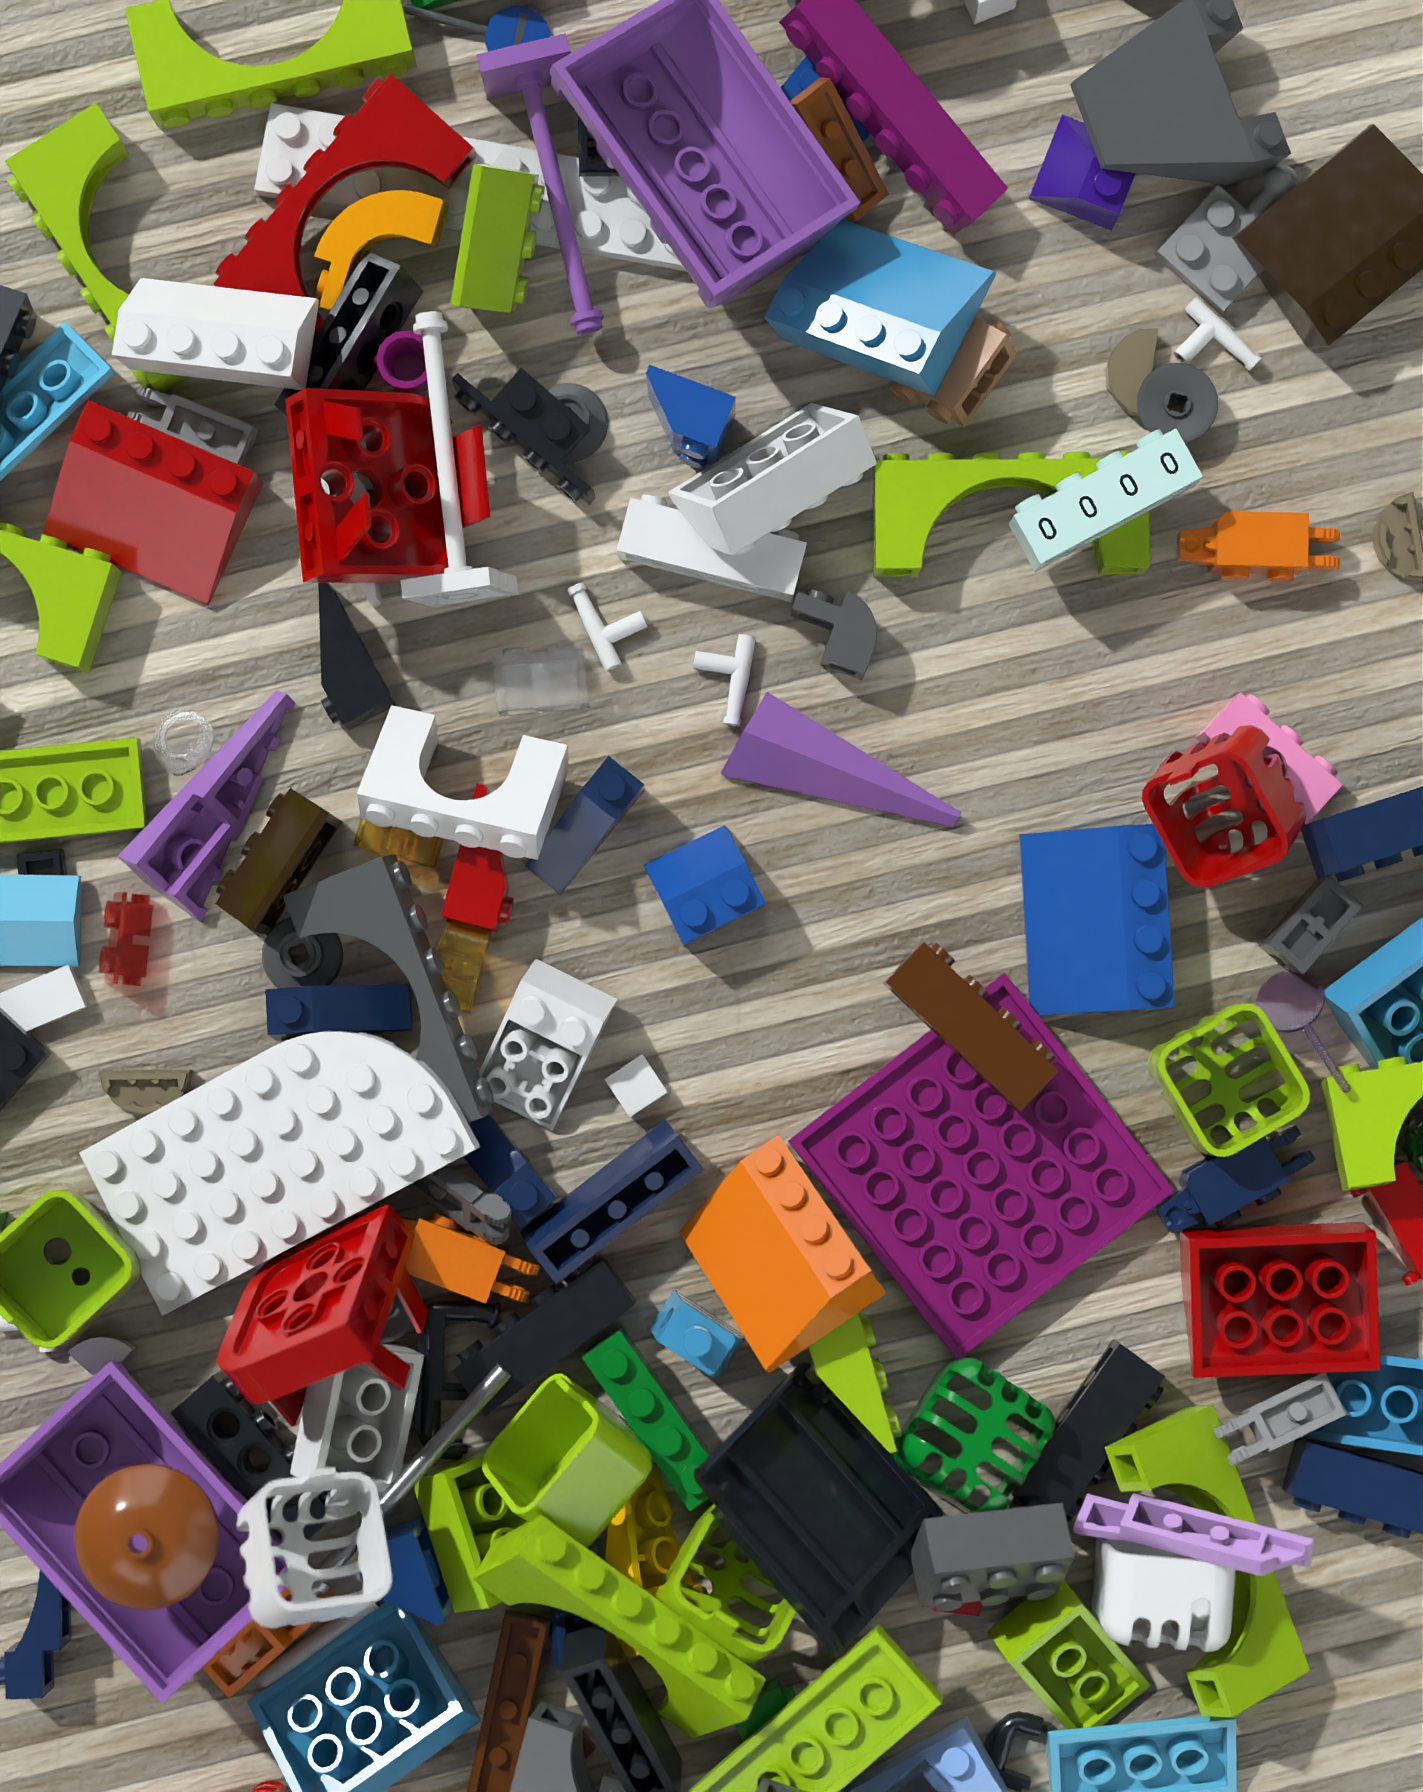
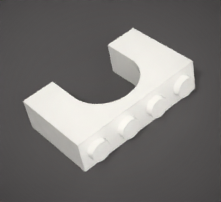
(507, 820)

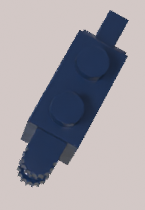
(1222, 1185)

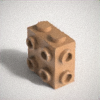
(971, 376)

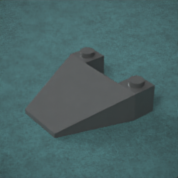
(1166, 107)

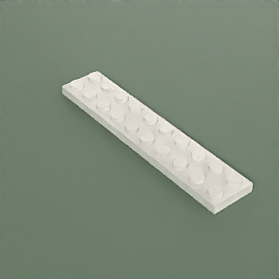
(602, 208)

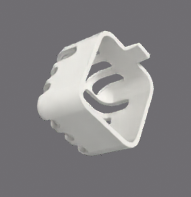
(347, 1496)
(1162, 1587)

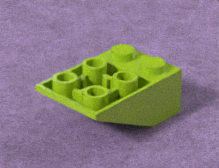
(856, 1379)

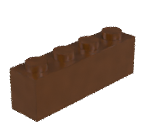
(971, 1026)

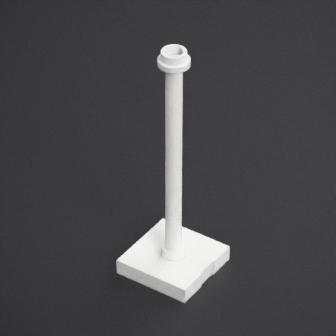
(459, 581)

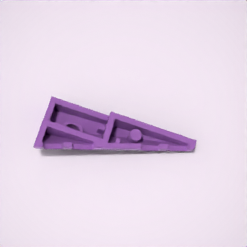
(189, 837)

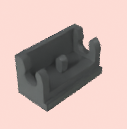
(1311, 924)

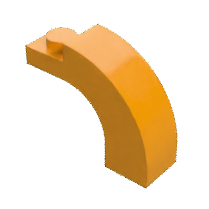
(370, 222)

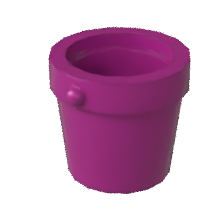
(403, 362)

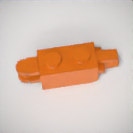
(1258, 544)
(462, 1260)

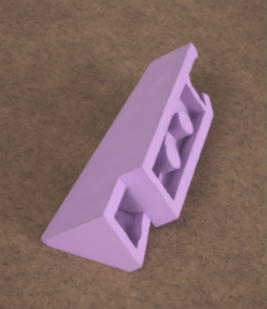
(1193, 1533)

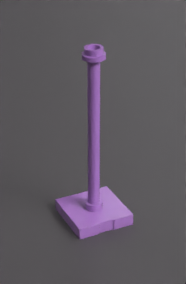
(525, 70)

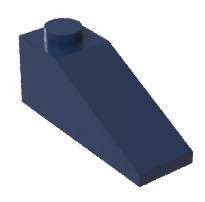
(586, 824)
(338, 1008)

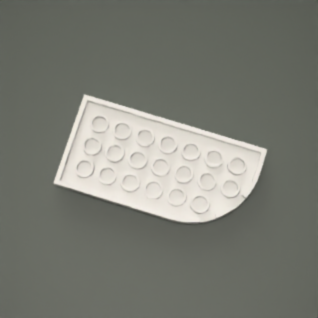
(272, 1157)

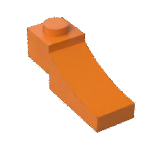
(252, 1651)

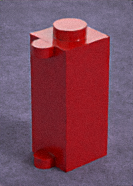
(1400, 1213)

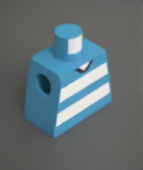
(696, 1334)

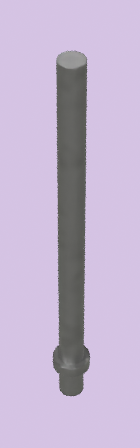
(421, 1463)

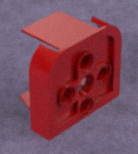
(400, 448)
(294, 1338)

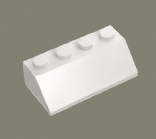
(216, 333)
(775, 477)

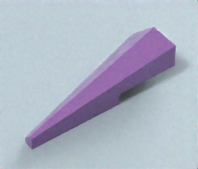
(802, 756)

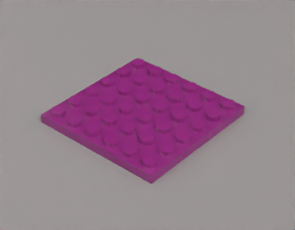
(965, 1193)

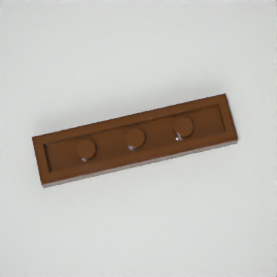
(509, 1701)

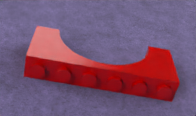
(385, 132)

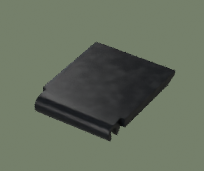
(817, 1506)

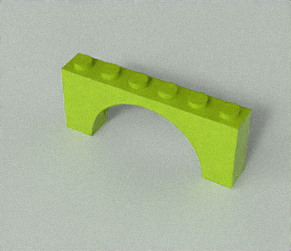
(190, 83)
(61, 181)
(916, 493)
(69, 592)
(1369, 1118)
(550, 1568)
(1263, 1643)

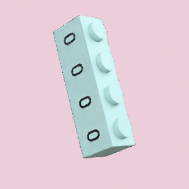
(1105, 499)

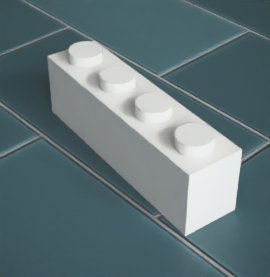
(668, 541)

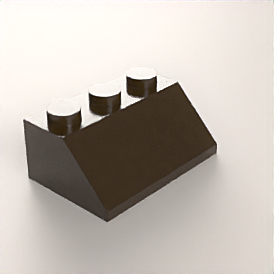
(276, 861)

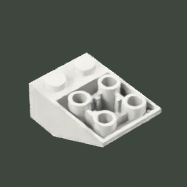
(545, 1042)

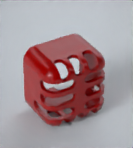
(1236, 757)

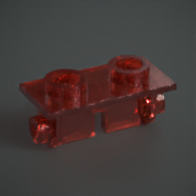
(121, 955)

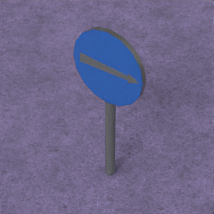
(506, 28)

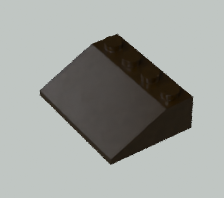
(1340, 238)

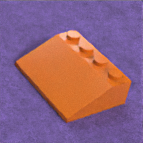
(778, 1256)

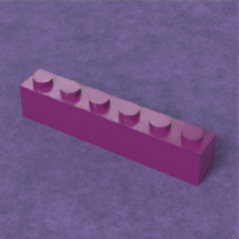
(895, 109)

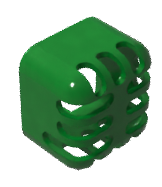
(975, 1446)

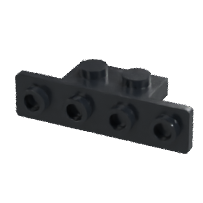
(535, 422)

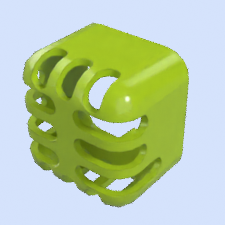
(1289, 1097)
(713, 1614)

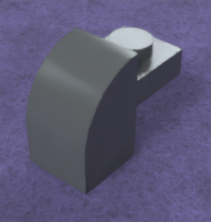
(851, 627)

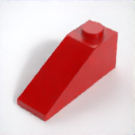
(478, 885)

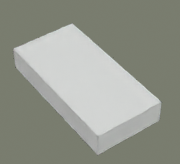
(44, 999)

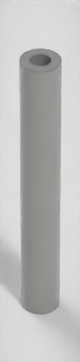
(308, 1647)

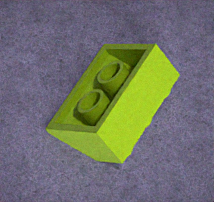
(496, 238)
(462, 1522)

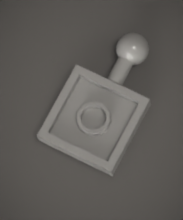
(1204, 246)

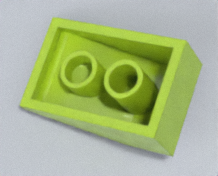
(1068, 1659)

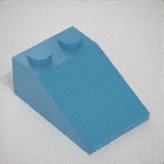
(1380, 1407)

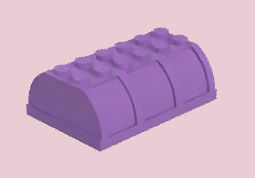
(705, 143)
(48, 1480)

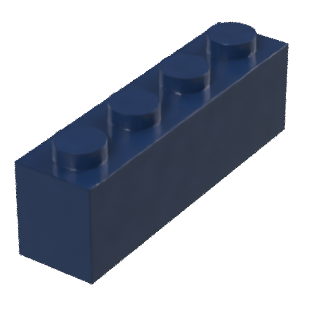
(1366, 835)
(610, 1201)
(1355, 1486)

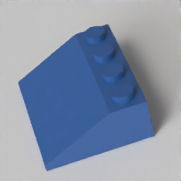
(1096, 920)

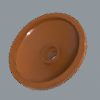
(172, 1517)

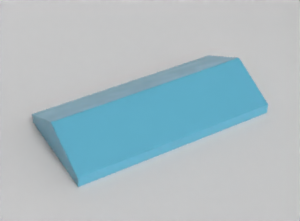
(46, 392)
(40, 920)
(1145, 1757)

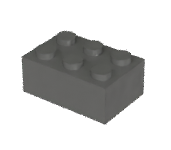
(991, 1556)

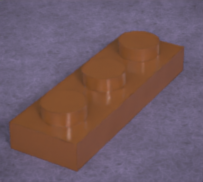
(835, 132)

